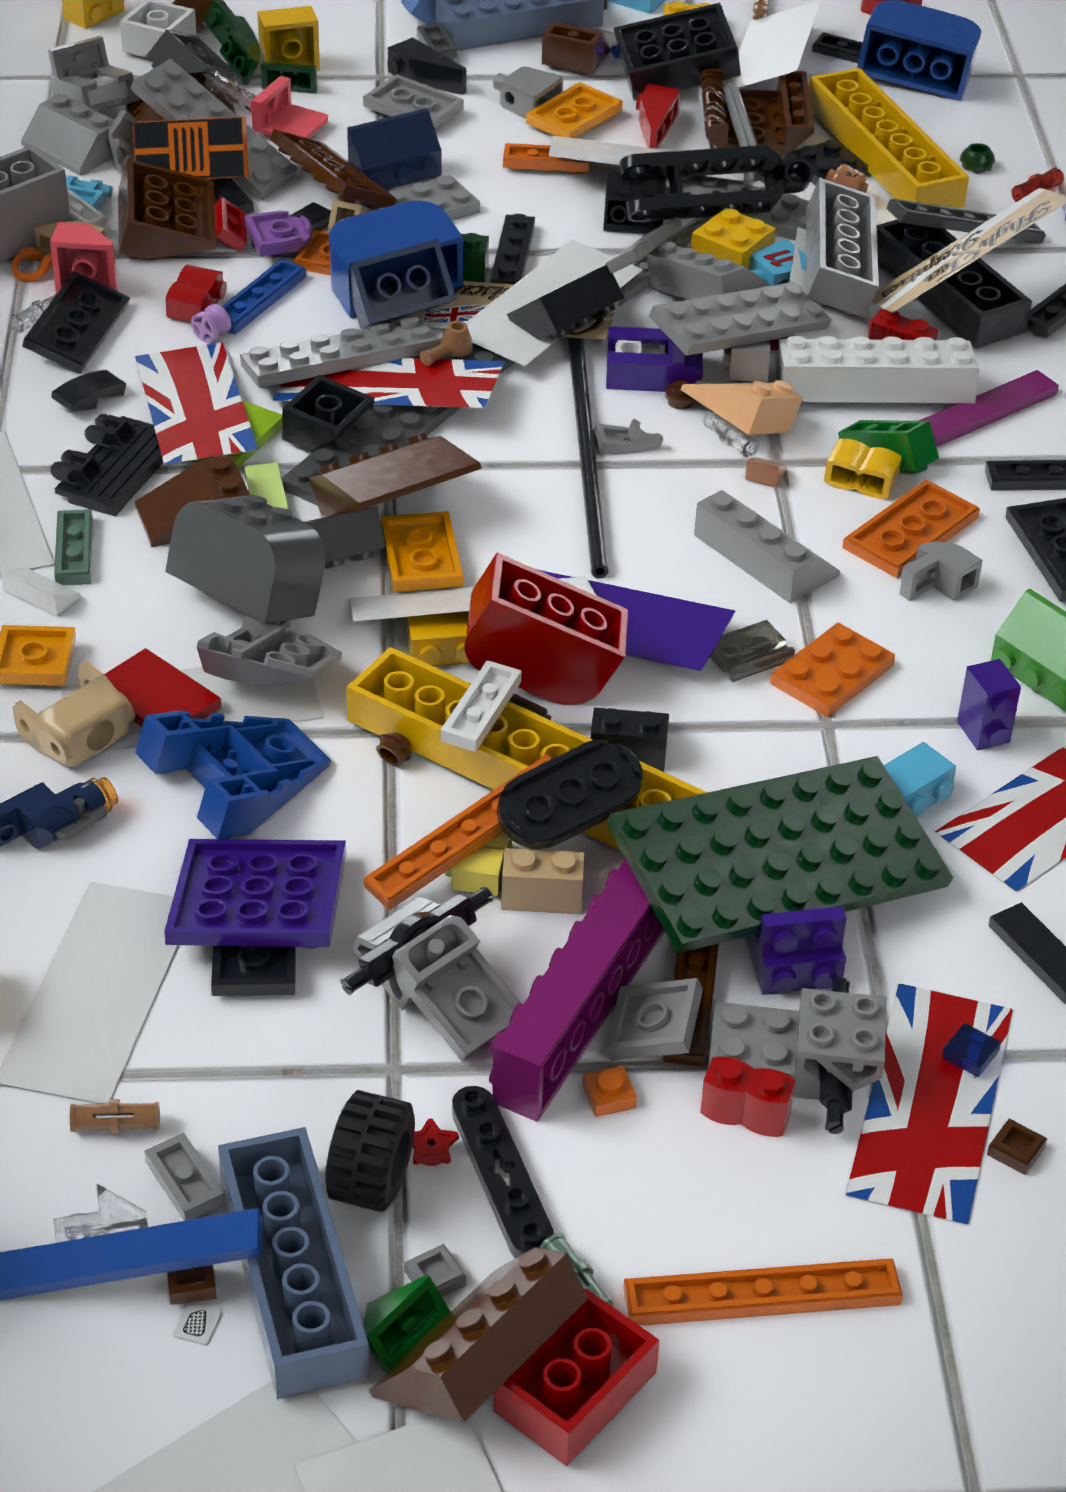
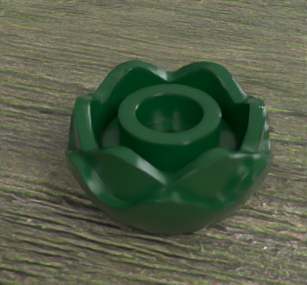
(977, 158)

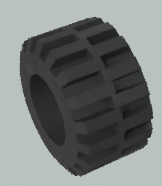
(370, 1150)

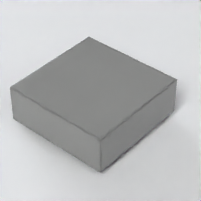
(440, 1266)

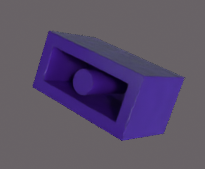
(988, 704)

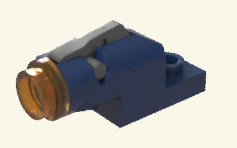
(49, 816)

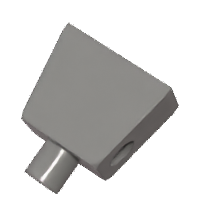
(527, 89)

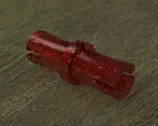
(1047, 180)

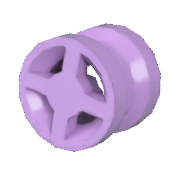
(211, 323)

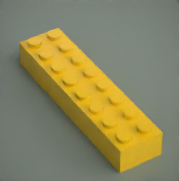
(886, 139)

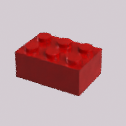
(578, 1379)

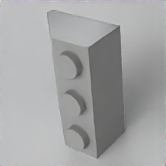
(70, 134)

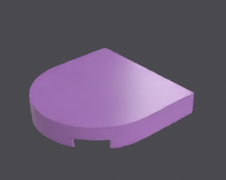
(278, 232)

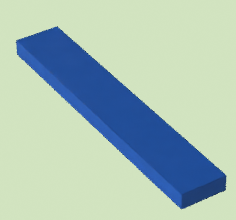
(131, 1254)

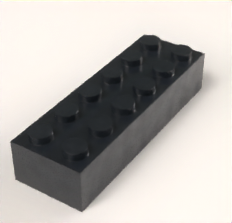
(971, 301)

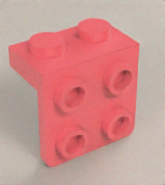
(274, 110)

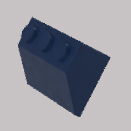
(396, 149)
(400, 283)

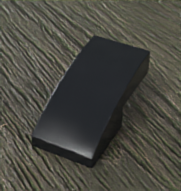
(85, 390)

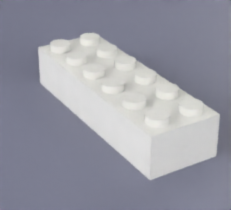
(879, 369)

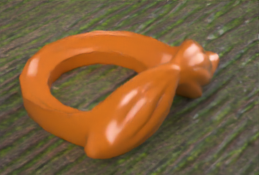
(32, 254)

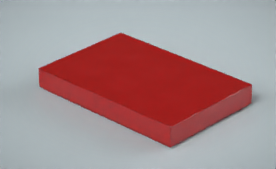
(159, 687)

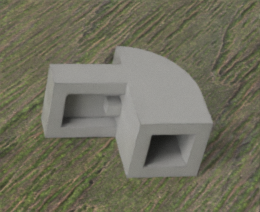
(941, 566)

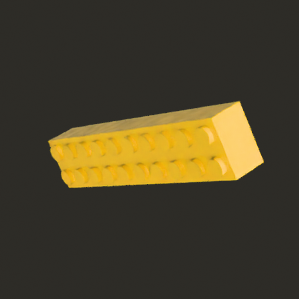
(417, 700)

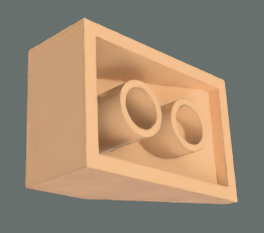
(750, 406)

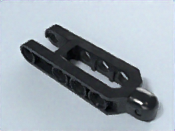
(778, 175)

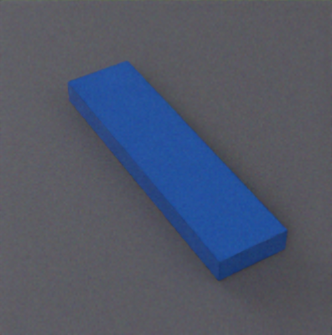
(262, 293)

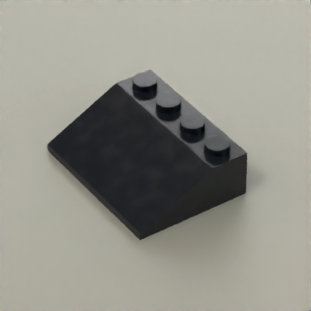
(677, 49)

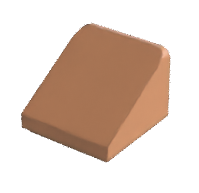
(764, 471)

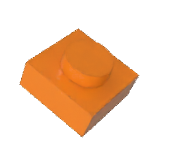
(609, 1091)

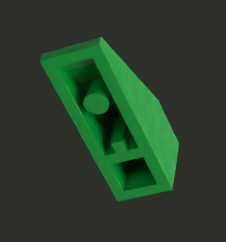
(908, 438)

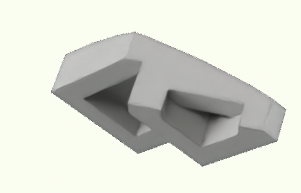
(624, 440)

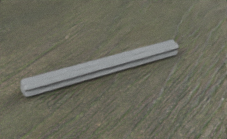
(741, 122)

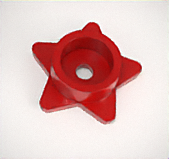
(433, 1154)

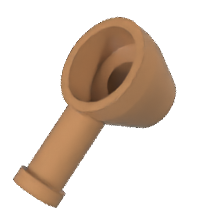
(455, 342)

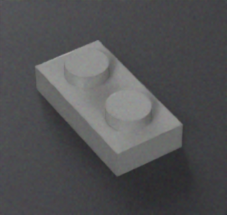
(184, 1177)

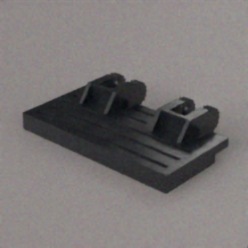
(115, 467)

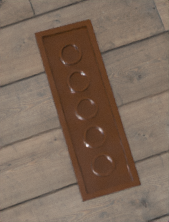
(332, 170)

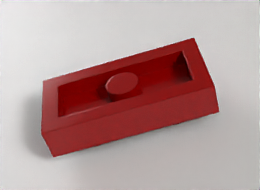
(230, 224)

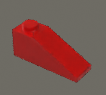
(657, 112)

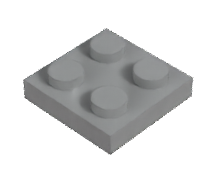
(654, 1019)

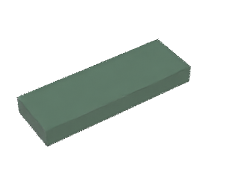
(73, 547)

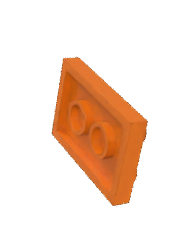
(832, 669)

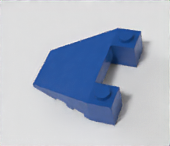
(242, 765)

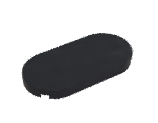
(569, 794)

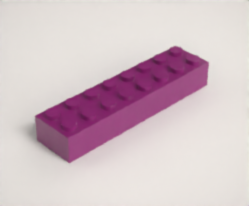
(573, 996)

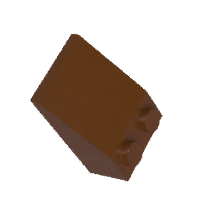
(200, 482)

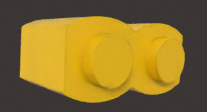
(862, 468)

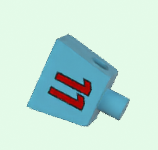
(775, 262)

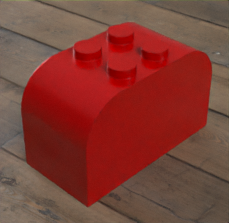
(546, 628)

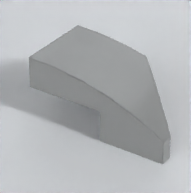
(122, 139)

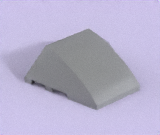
(265, 654)

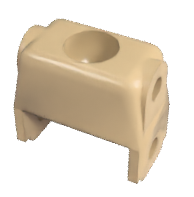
(78, 723)

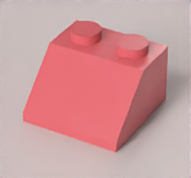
(82, 250)

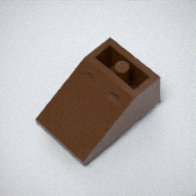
(575, 47)

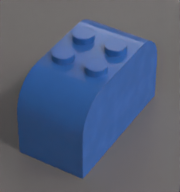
(920, 48)
(389, 231)

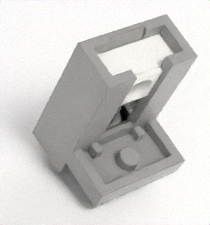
(85, 75)

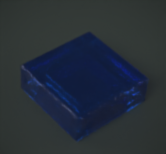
(971, 1049)

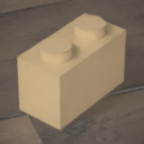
(542, 880)

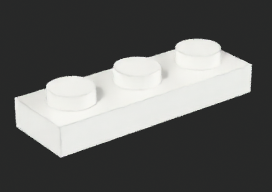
(480, 706)

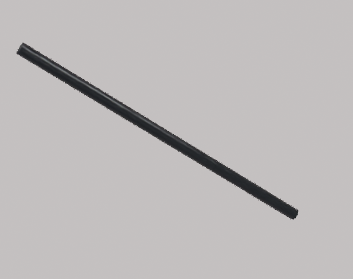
(588, 460)

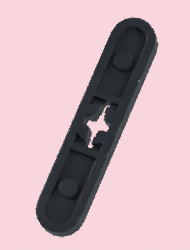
(486, 1140)

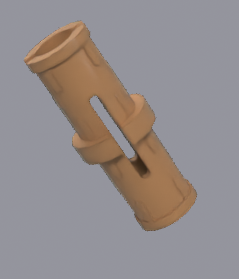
(84, 1116)

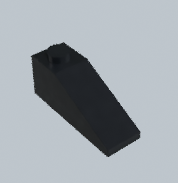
(426, 66)

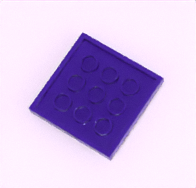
(257, 893)

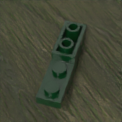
(236, 38)

